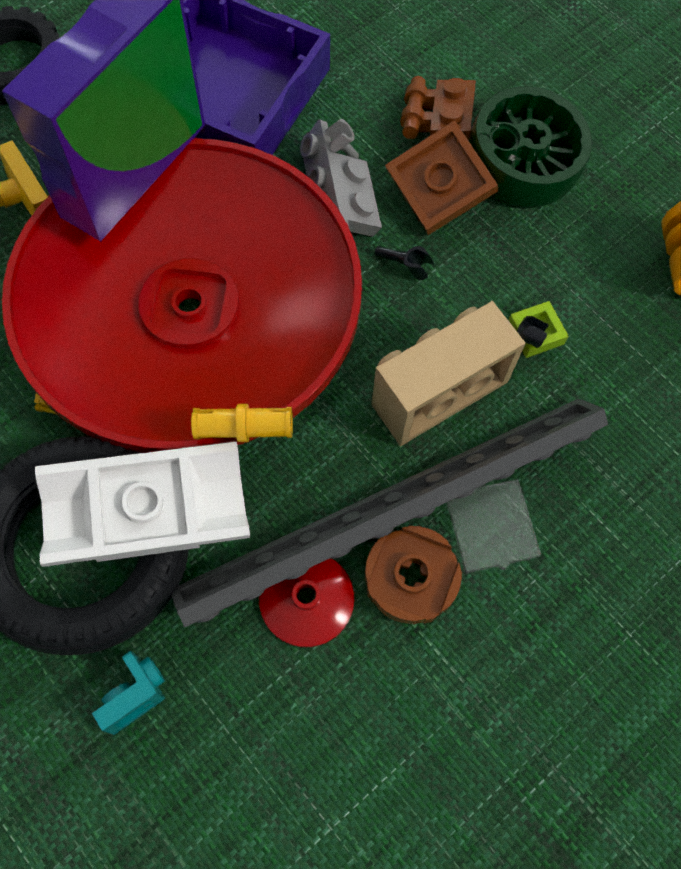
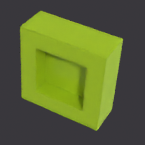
(555, 332)

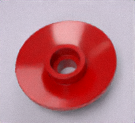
(311, 622)

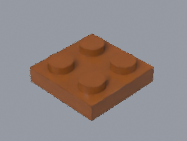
(441, 177)

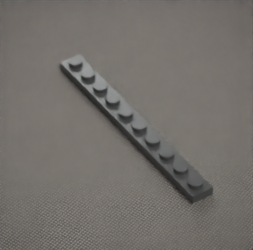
(381, 512)

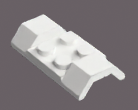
(141, 504)

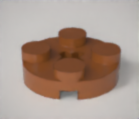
(423, 600)

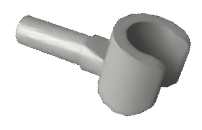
(341, 137)

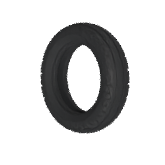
(85, 627)

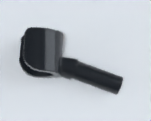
(412, 259)
(532, 331)

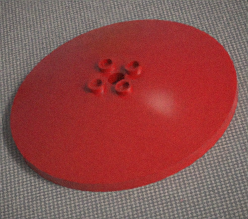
(221, 226)

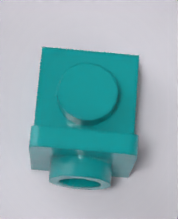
(129, 702)

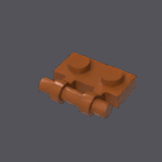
(449, 101)

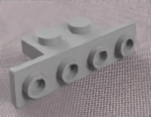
(342, 179)

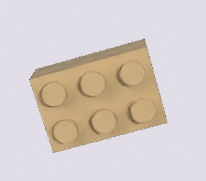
(445, 371)

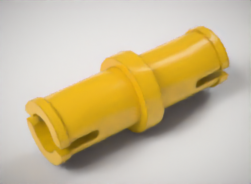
(242, 422)

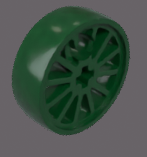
(531, 145)

